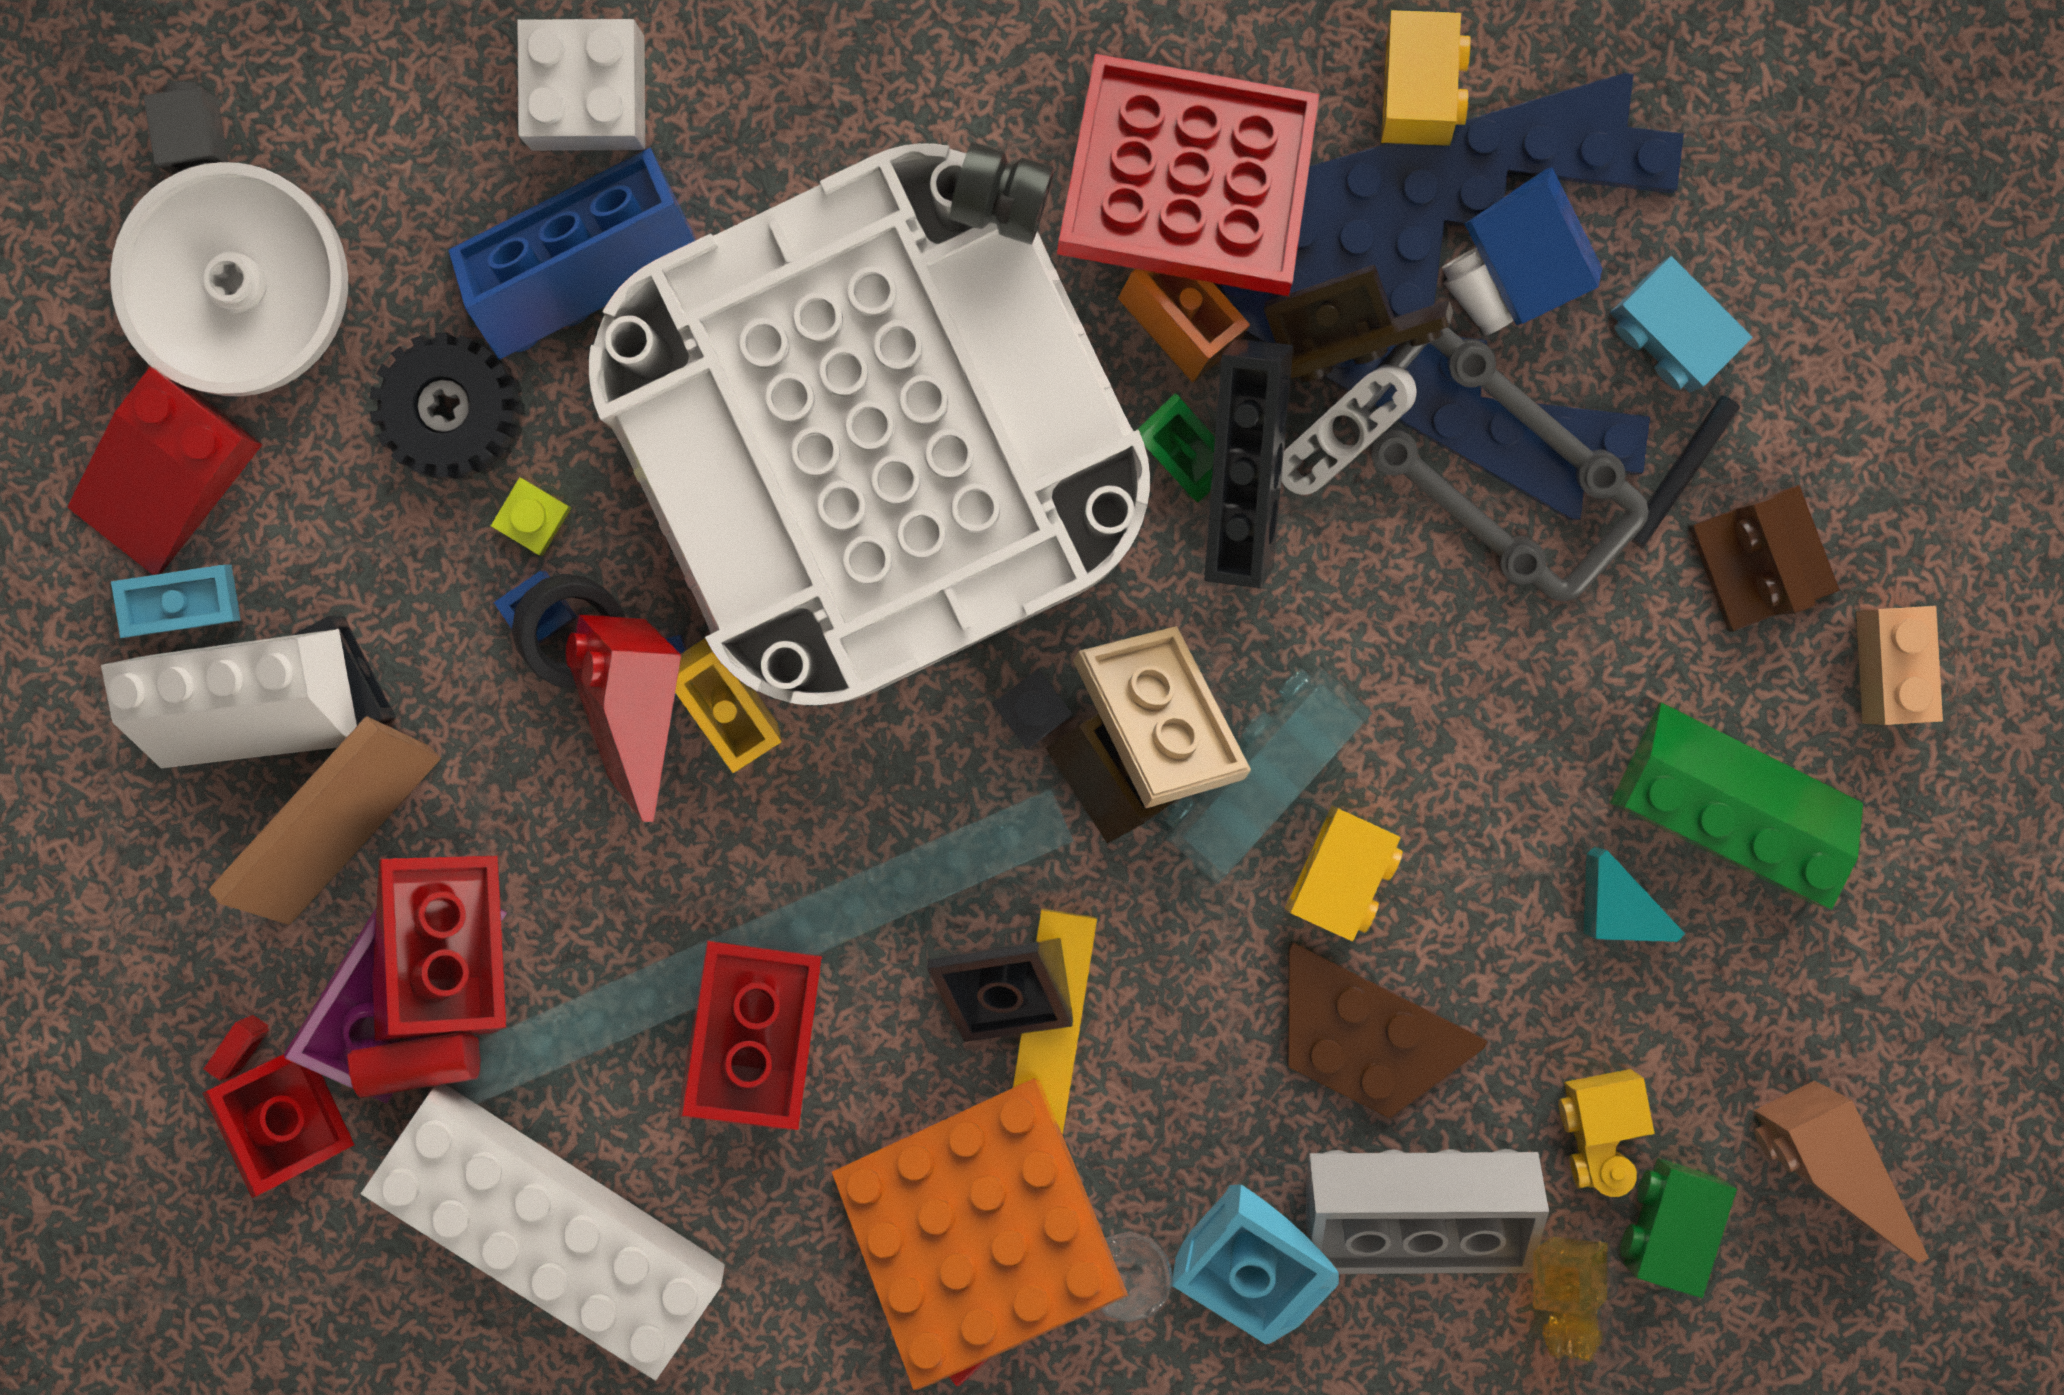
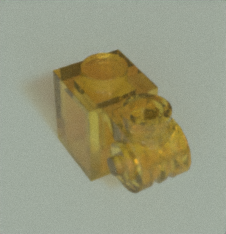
(1573, 1285)

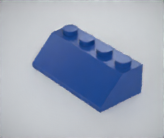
(568, 253)

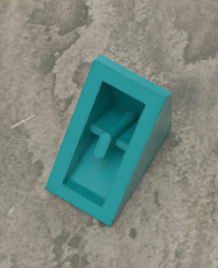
(1619, 906)

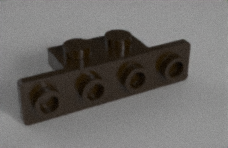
(1346, 322)

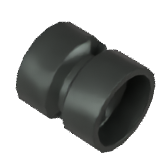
(979, 190)

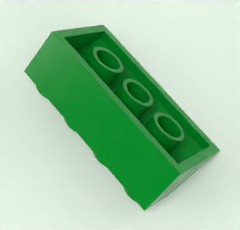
(1742, 807)

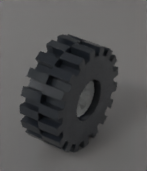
(483, 420)

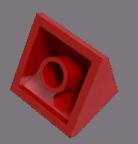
(277, 1122)

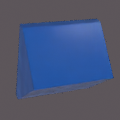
(1535, 248)

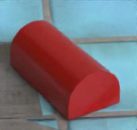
(414, 1064)

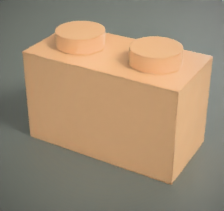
(1899, 665)

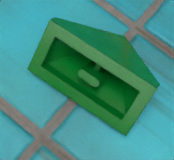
(1181, 446)

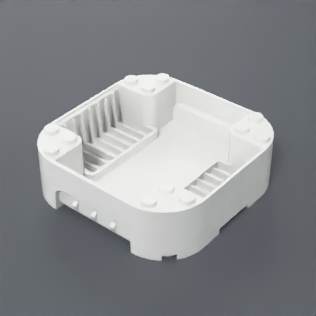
(867, 430)

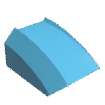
(1253, 1266)

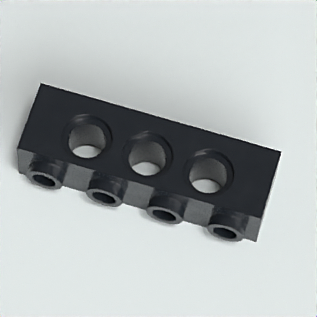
(1248, 462)

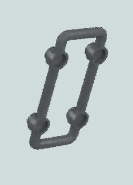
(1596, 472)

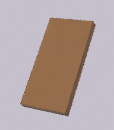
(325, 822)

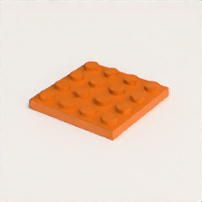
(978, 1234)

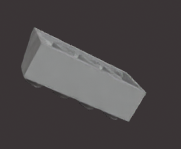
(1426, 1211)

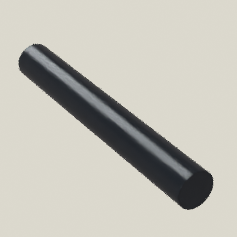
(1686, 466)

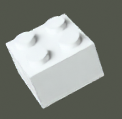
(581, 84)

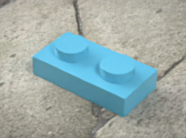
(175, 601)

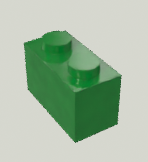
(1677, 1227)

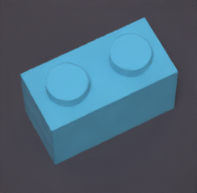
(1679, 326)

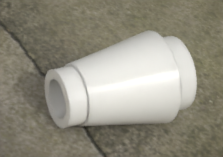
(1476, 291)

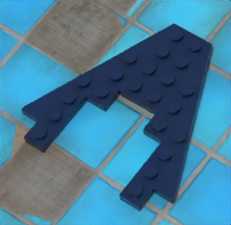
(1391, 213)

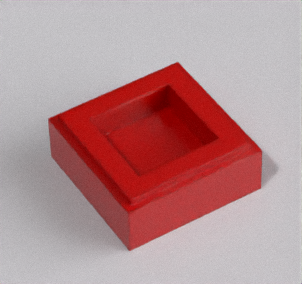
(237, 1047)

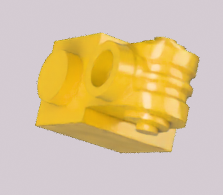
(1602, 1114)

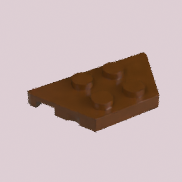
(1366, 1036)

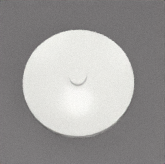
(229, 279)

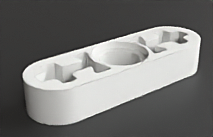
(1385, 416)

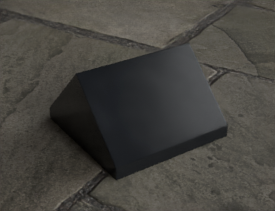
(1005, 989)

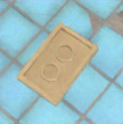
(1161, 716)

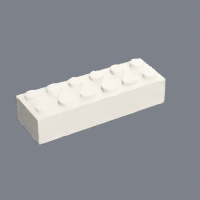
(546, 1230)

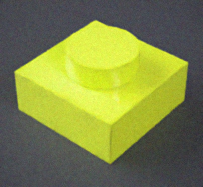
(531, 516)

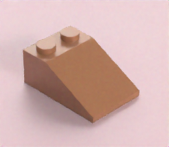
(1828, 1147)

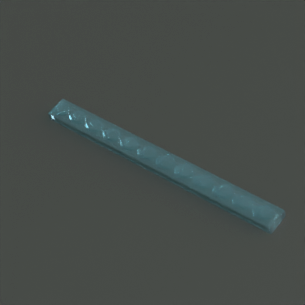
(801, 926)

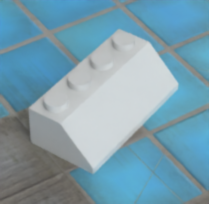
(234, 699)

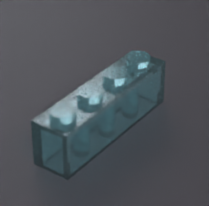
(1283, 759)

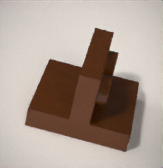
(1764, 559)

